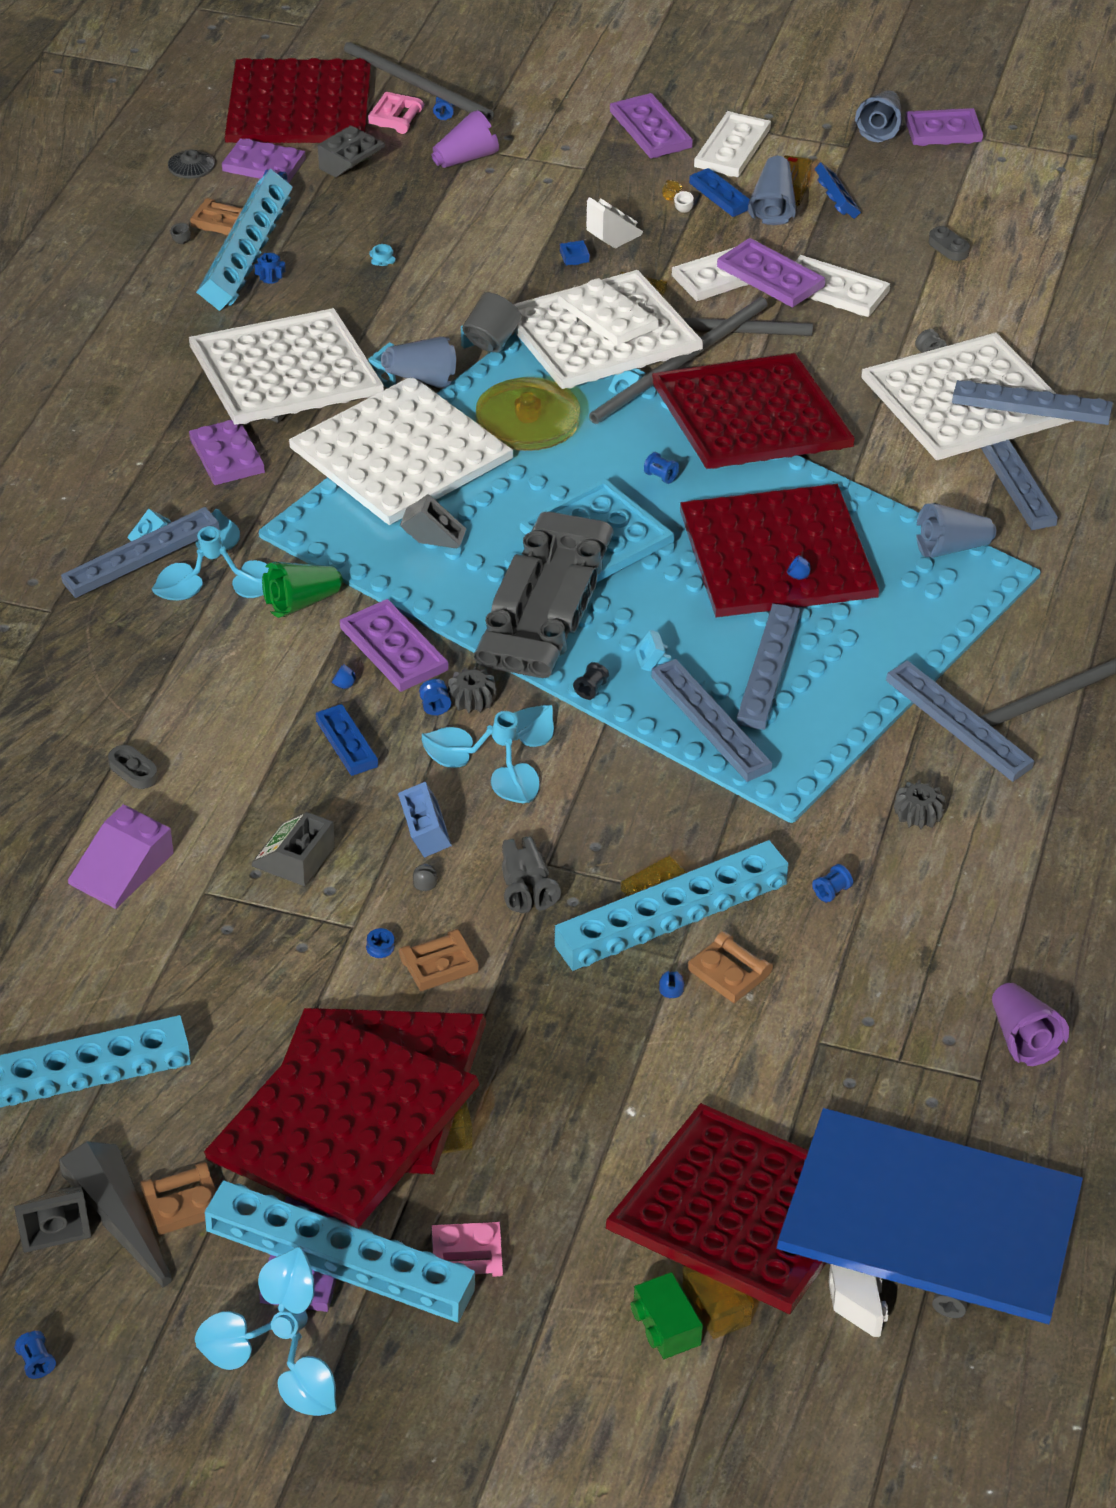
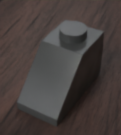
(432, 524)

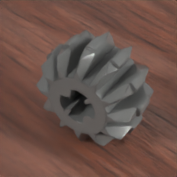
(472, 689)
(919, 804)

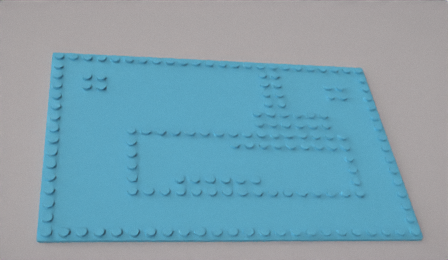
(834, 679)

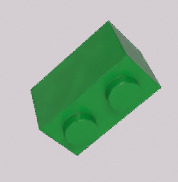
(666, 1316)

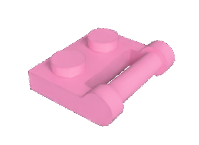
(389, 108)
(470, 1242)

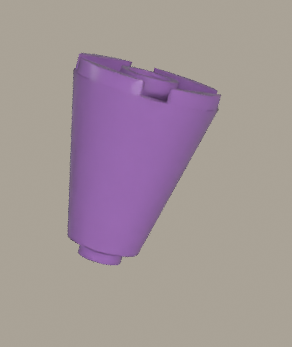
(466, 142)
(1028, 1025)

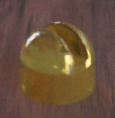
(670, 189)

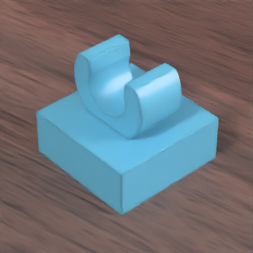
(651, 651)

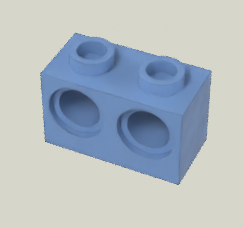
(424, 819)

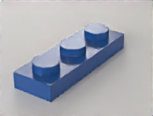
(836, 191)
(720, 192)
(346, 740)

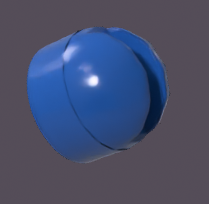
(799, 568)
(344, 677)
(671, 992)

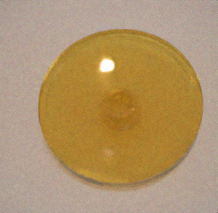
(528, 413)

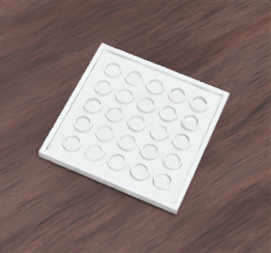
(579, 354)
(285, 366)
(923, 386)
(400, 449)

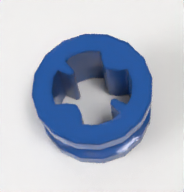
(375, 937)

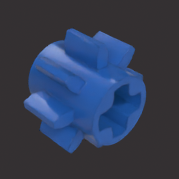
(269, 268)

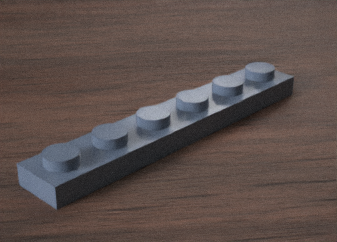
(1032, 402)
(1020, 485)
(137, 553)
(768, 667)
(711, 720)
(960, 721)

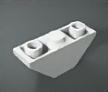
(609, 223)
(858, 1299)

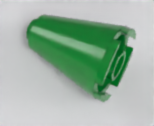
(297, 586)

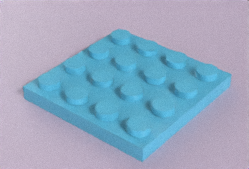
(634, 529)

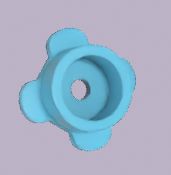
(382, 255)

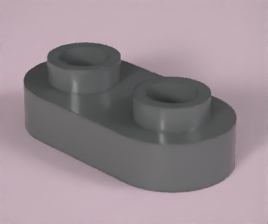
(949, 243)
(132, 766)

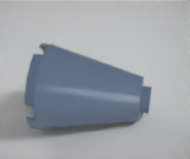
(879, 116)
(774, 193)
(424, 360)
(951, 530)

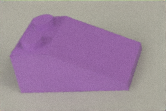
(122, 856)

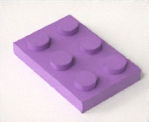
(943, 126)
(254, 157)
(226, 452)

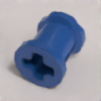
(439, 106)
(655, 469)
(832, 883)
(35, 1354)

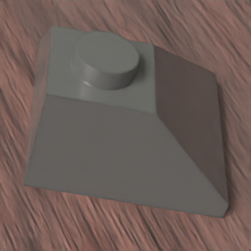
(53, 1219)

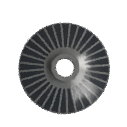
(191, 164)

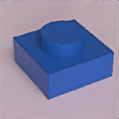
(574, 253)

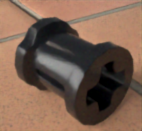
(588, 684)

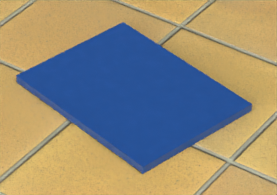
(932, 1215)

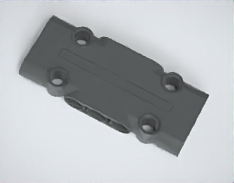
(544, 594)

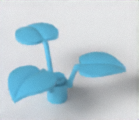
(181, 581)
(513, 783)
(224, 1341)

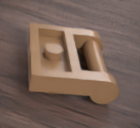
(215, 216)
(439, 960)
(723, 973)
(180, 1208)

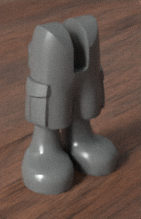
(524, 867)

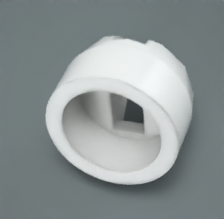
(684, 201)

